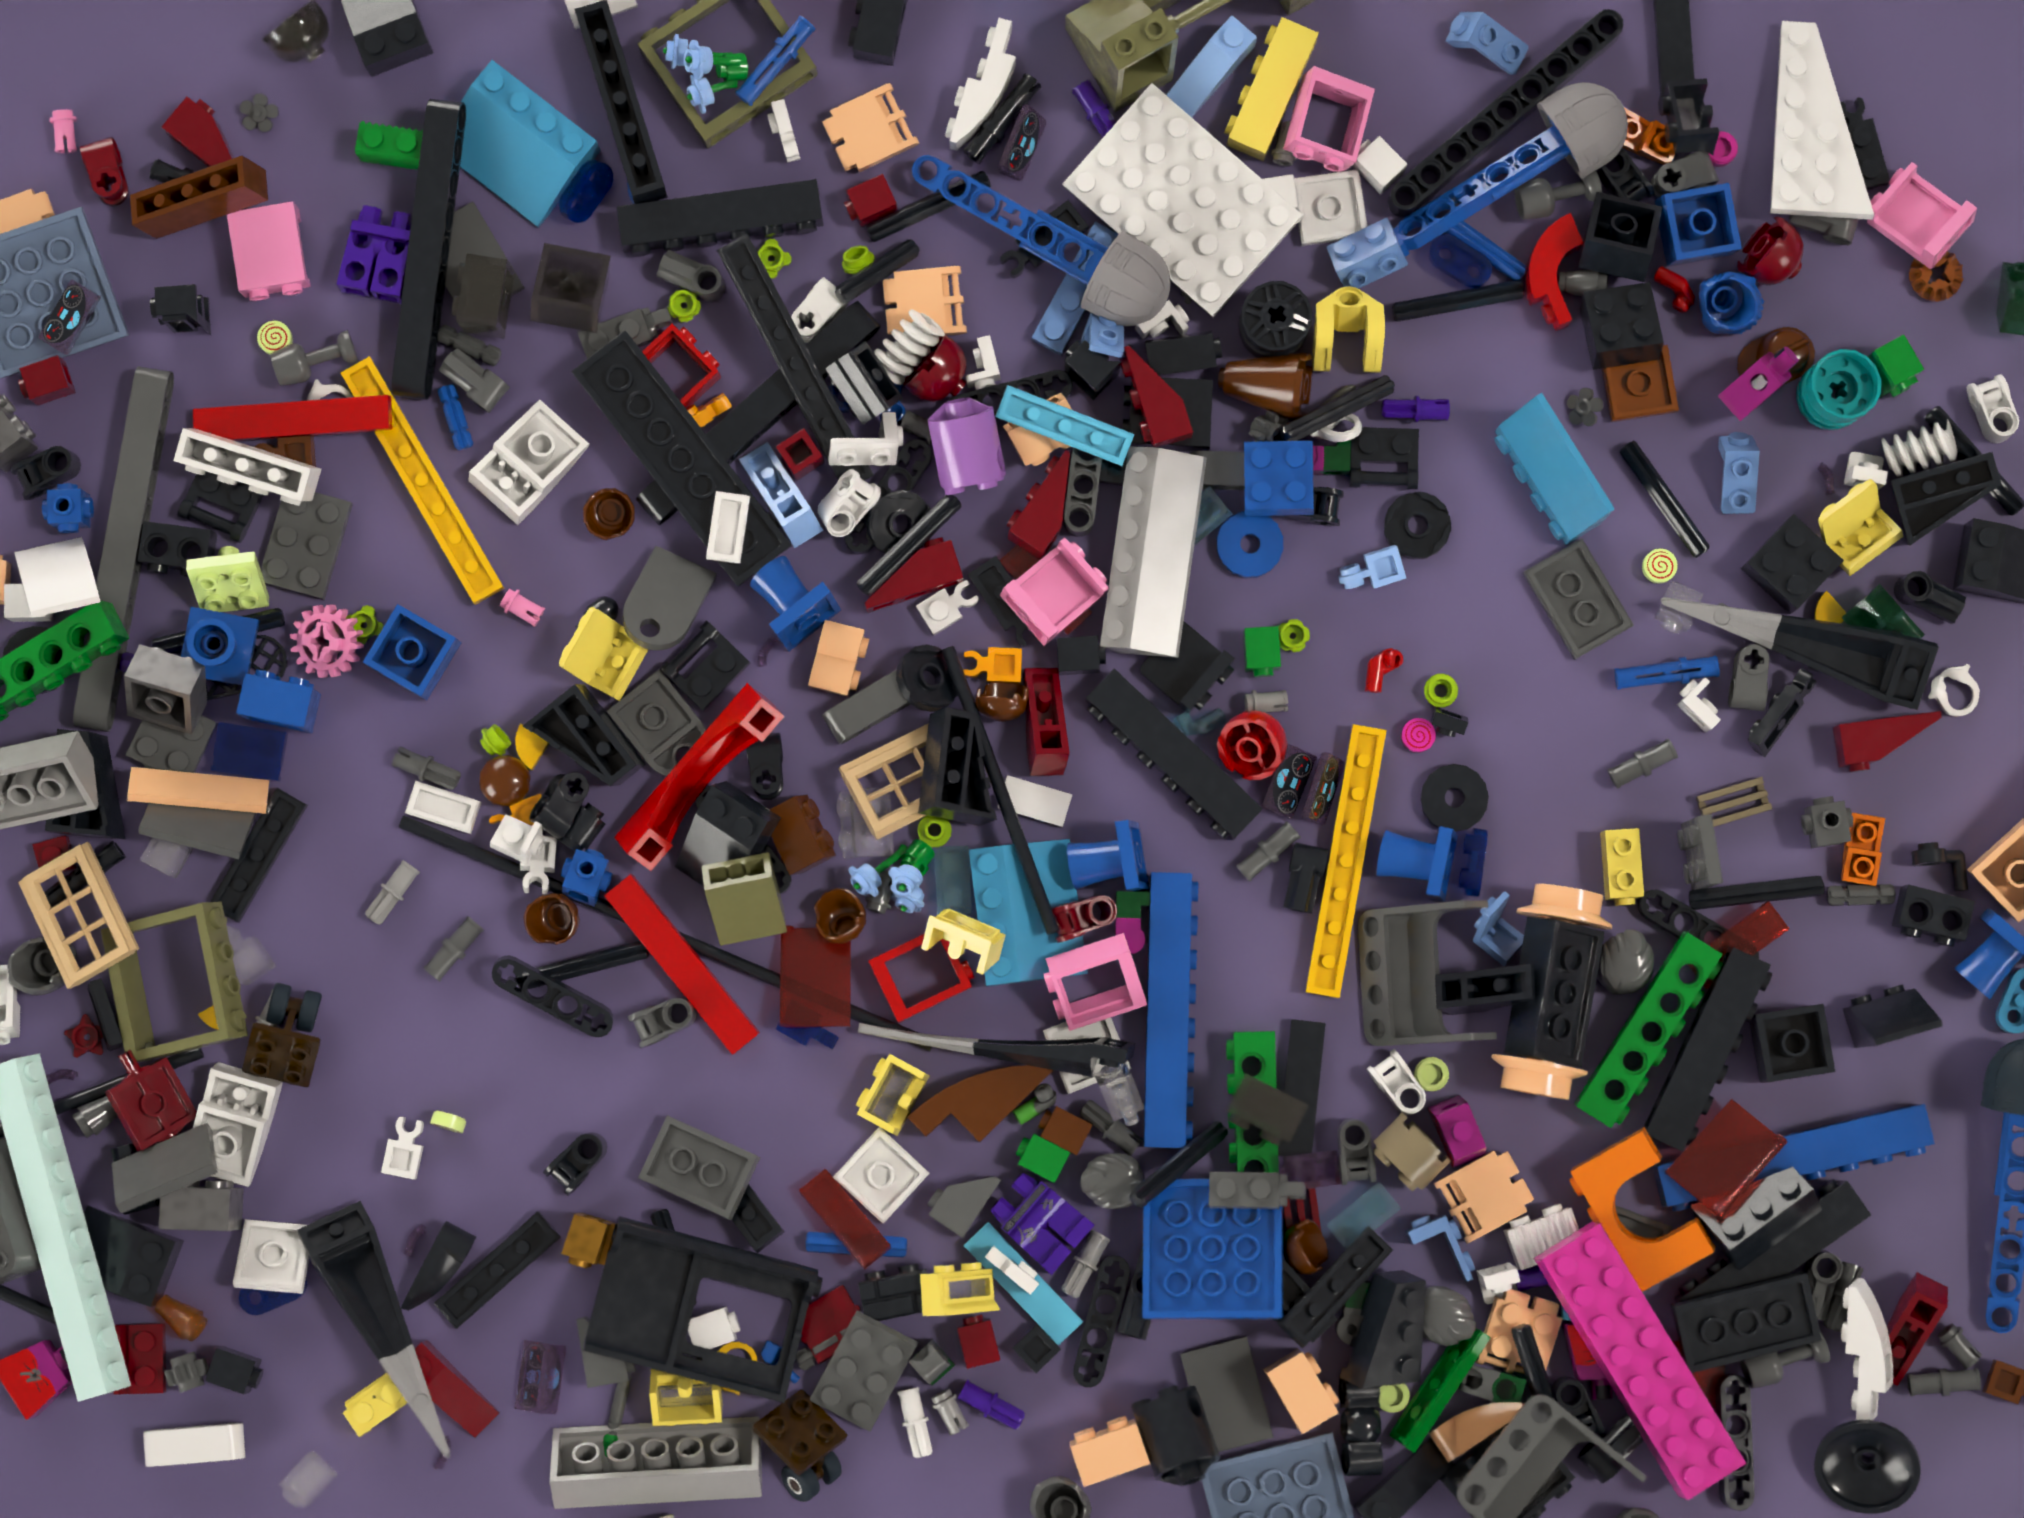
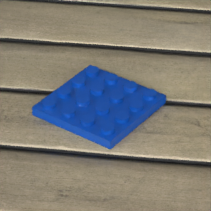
(1210, 1259)

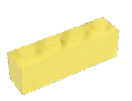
(1272, 88)

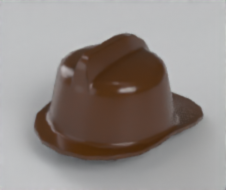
(1774, 342)

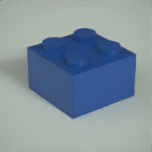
(1698, 224)
(1278, 478)
(412, 652)
(279, 702)

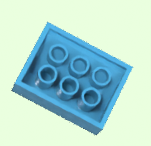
(521, 144)
(1553, 470)
(1008, 905)

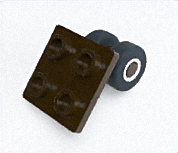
(282, 1052)
(805, 1441)

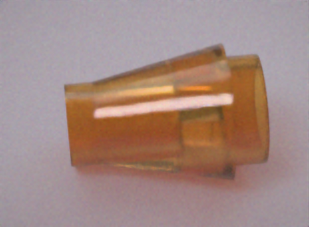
(182, 1318)

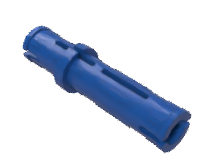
(801, 30)
(1706, 668)

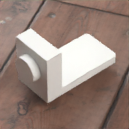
(869, 451)

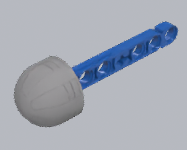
(1582, 125)
(1122, 281)

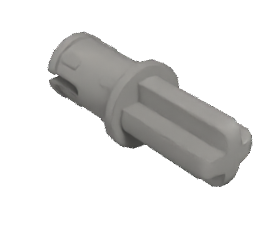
(391, 892)
(1085, 1263)

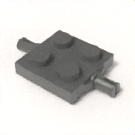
(171, 749)

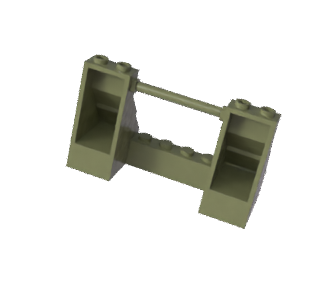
(1135, 42)

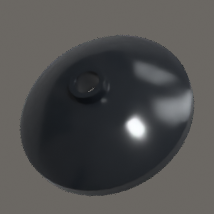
(1865, 1482)

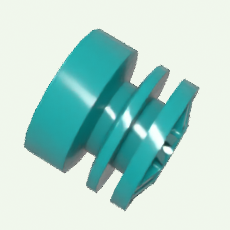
(1856, 386)

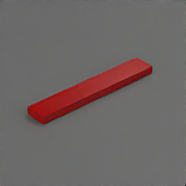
(296, 418)
(682, 964)

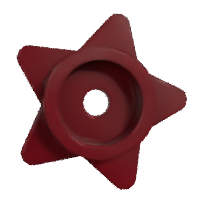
(78, 1033)

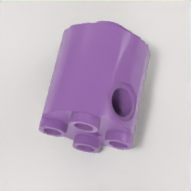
(966, 445)

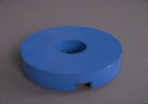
(1249, 564)

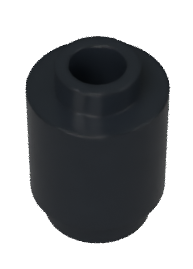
(584, 828)

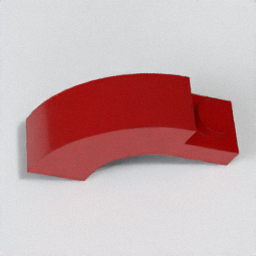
(1541, 275)

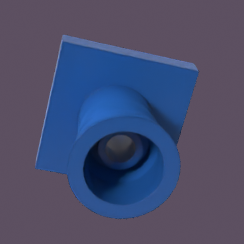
(799, 609)
(236, 647)
(1110, 859)
(1419, 860)
(1994, 957)

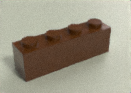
(199, 197)

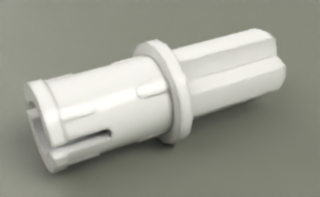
(915, 1422)

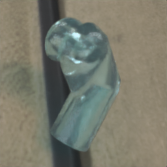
(1201, 725)

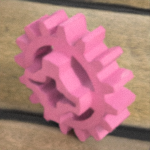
(332, 627)

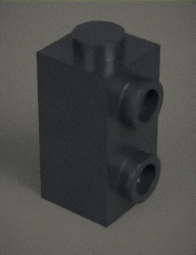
(1183, 352)

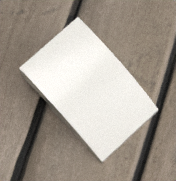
(528, 462)
(57, 577)
(240, 1116)

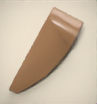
(1472, 1427)

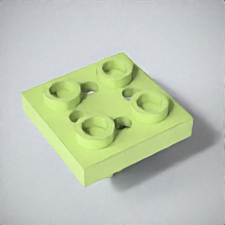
(226, 576)

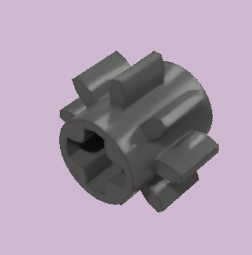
(1267, 427)
(186, 1372)

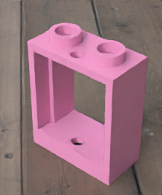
(1341, 91)
(1103, 1004)

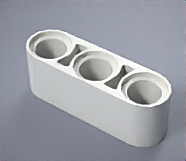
(194, 1444)

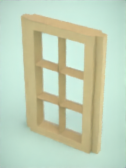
(879, 759)
(51, 929)

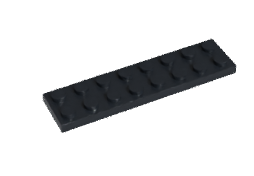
(674, 448)

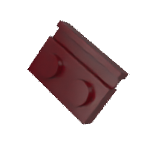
(144, 1357)

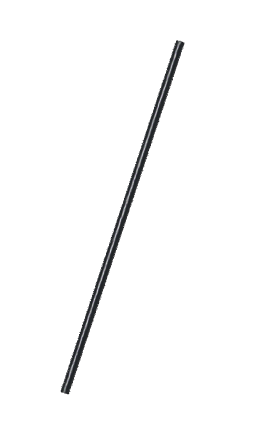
(604, 907)

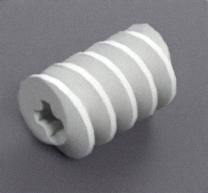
(909, 346)
(1920, 449)

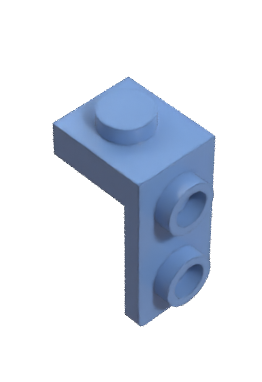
(1489, 38)
(1104, 336)
(1739, 473)
(1495, 934)
(1426, 1228)

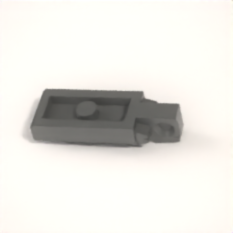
(639, 324)
(1252, 1190)

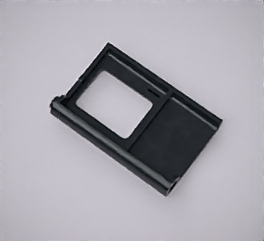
(651, 1295)

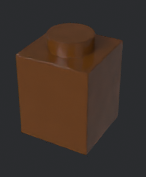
(1064, 1129)

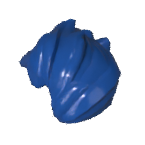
(1730, 303)

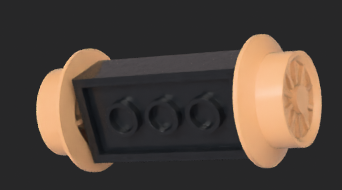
(1565, 974)

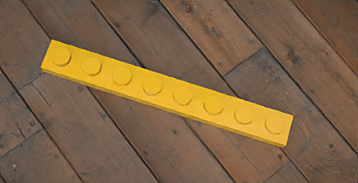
(427, 488)
(1345, 861)

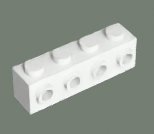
(248, 465)

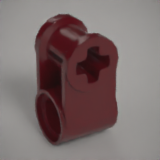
(103, 167)
(1077, 918)

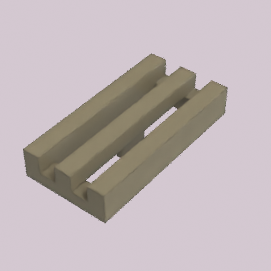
(1761, 794)

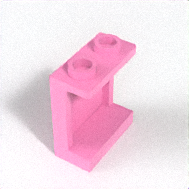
(1920, 216)
(268, 251)
(1055, 591)

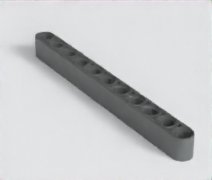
(119, 560)

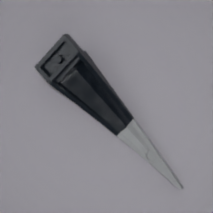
(1867, 658)
(1063, 1055)
(356, 1273)

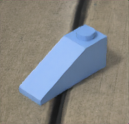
(1212, 66)
(781, 495)

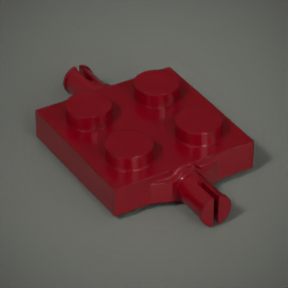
(150, 1101)

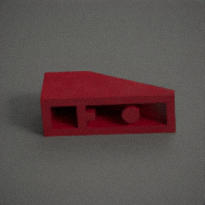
(198, 132)
(922, 574)
(1045, 723)
(1871, 740)
(1914, 1321)
(453, 1391)

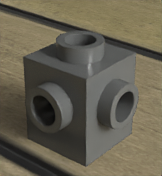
(1819, 832)

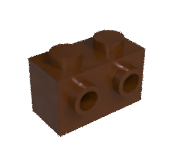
(801, 836)

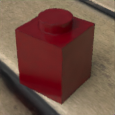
(870, 201)
(46, 380)
(800, 454)
(978, 1341)

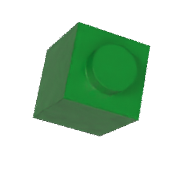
(1262, 650)
(1042, 1157)

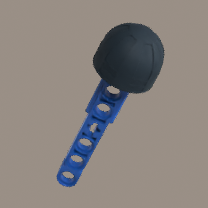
(2005, 1093)

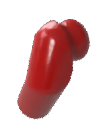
(1680, 287)
(1379, 666)

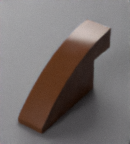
(980, 1100)

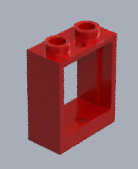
(686, 342)
(891, 992)

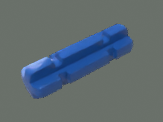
(455, 417)

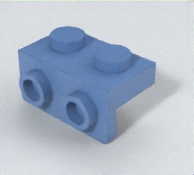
(1367, 255)

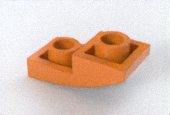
(1647, 139)
(1863, 853)

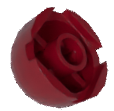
(1773, 253)
(938, 372)

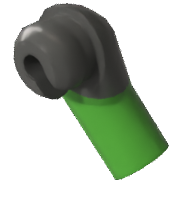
(1043, 1099)

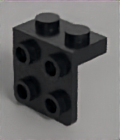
(1192, 673)

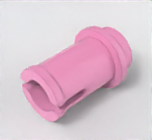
(63, 126)
(520, 606)

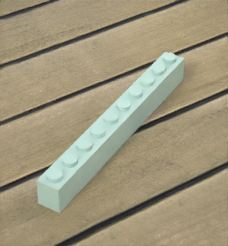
(59, 1229)

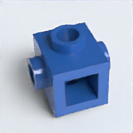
(78, 513)
(586, 876)

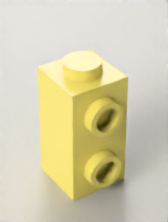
(1622, 866)

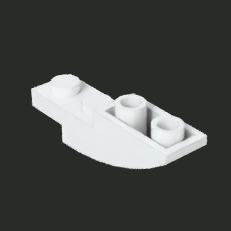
(980, 98)
(1867, 1337)

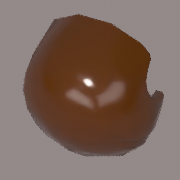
(608, 513)
(1002, 701)
(504, 780)
(839, 915)
(551, 919)
(1305, 1247)

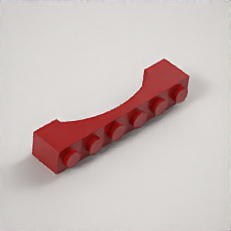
(654, 824)

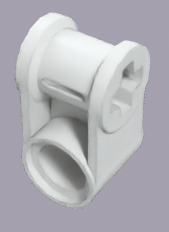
(820, 307)
(1993, 401)
(849, 501)
(1397, 1081)

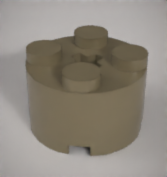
(1410, 1152)

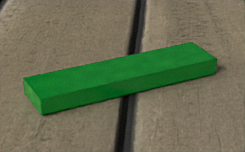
(1437, 1390)

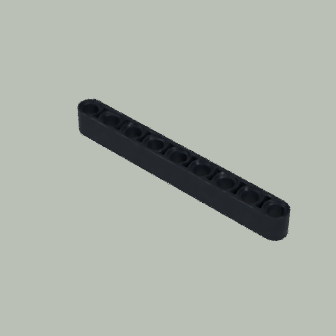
(1513, 99)
(428, 249)
(771, 400)

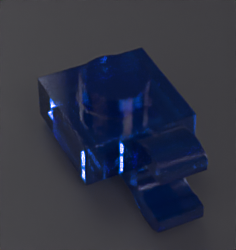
(804, 1034)

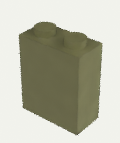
(744, 899)

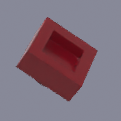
(51, 849)

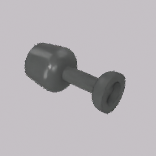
(1537, 197)
(293, 363)
(1768, 1368)

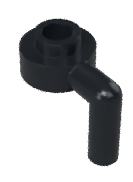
(1930, 854)

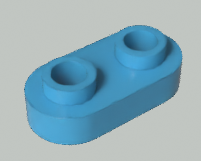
(2012, 1000)

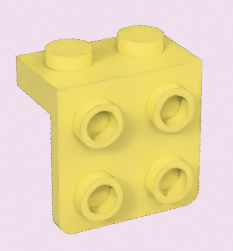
(1858, 527)
(602, 654)

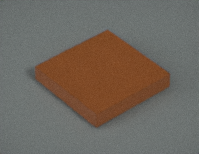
(1641, 389)

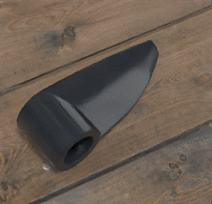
(440, 1264)

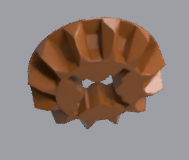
(1940, 289)

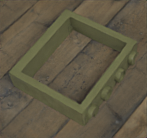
(741, 112)
(223, 982)

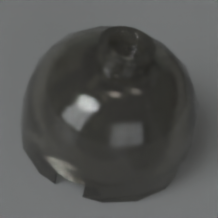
(300, 34)

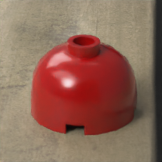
(1252, 744)

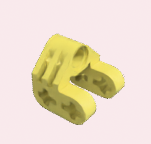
(1349, 311)

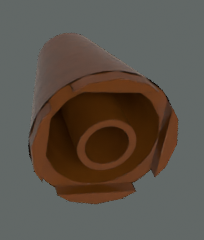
(1270, 382)

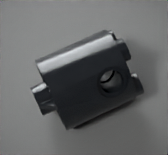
(1176, 1435)

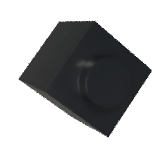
(1080, 655)
(234, 1370)

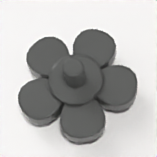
(258, 113)
(1584, 407)

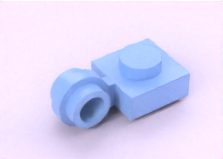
(1382, 567)

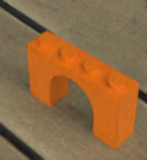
(1645, 1257)

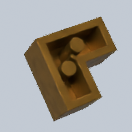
(588, 1240)

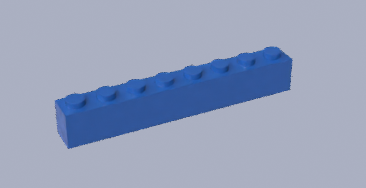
(1168, 1010)
(1830, 1147)

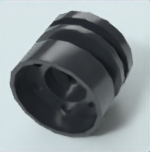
(1284, 336)

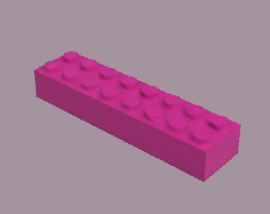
(1639, 1360)

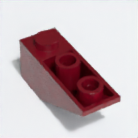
(1160, 405)
(1041, 519)

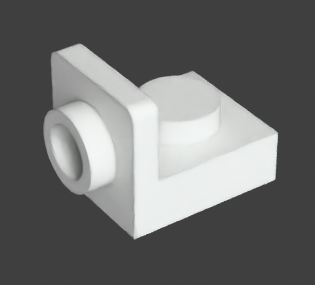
(1159, 323)
(985, 359)
(1865, 467)
(1700, 711)
(518, 839)
(1497, 1280)

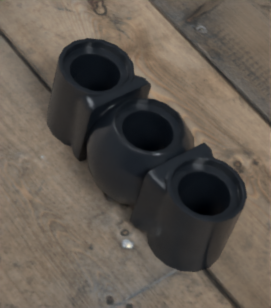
(1360, 1429)

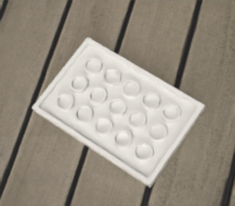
(1183, 198)

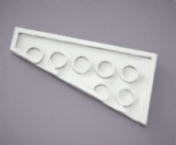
(1812, 144)

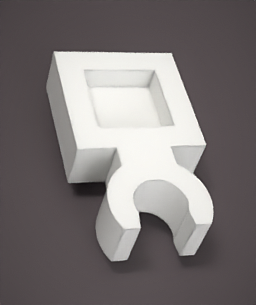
(780, 123)
(942, 610)
(539, 864)
(402, 1155)
(1020, 1274)

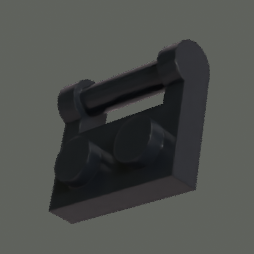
(1388, 447)
(231, 497)
(713, 673)

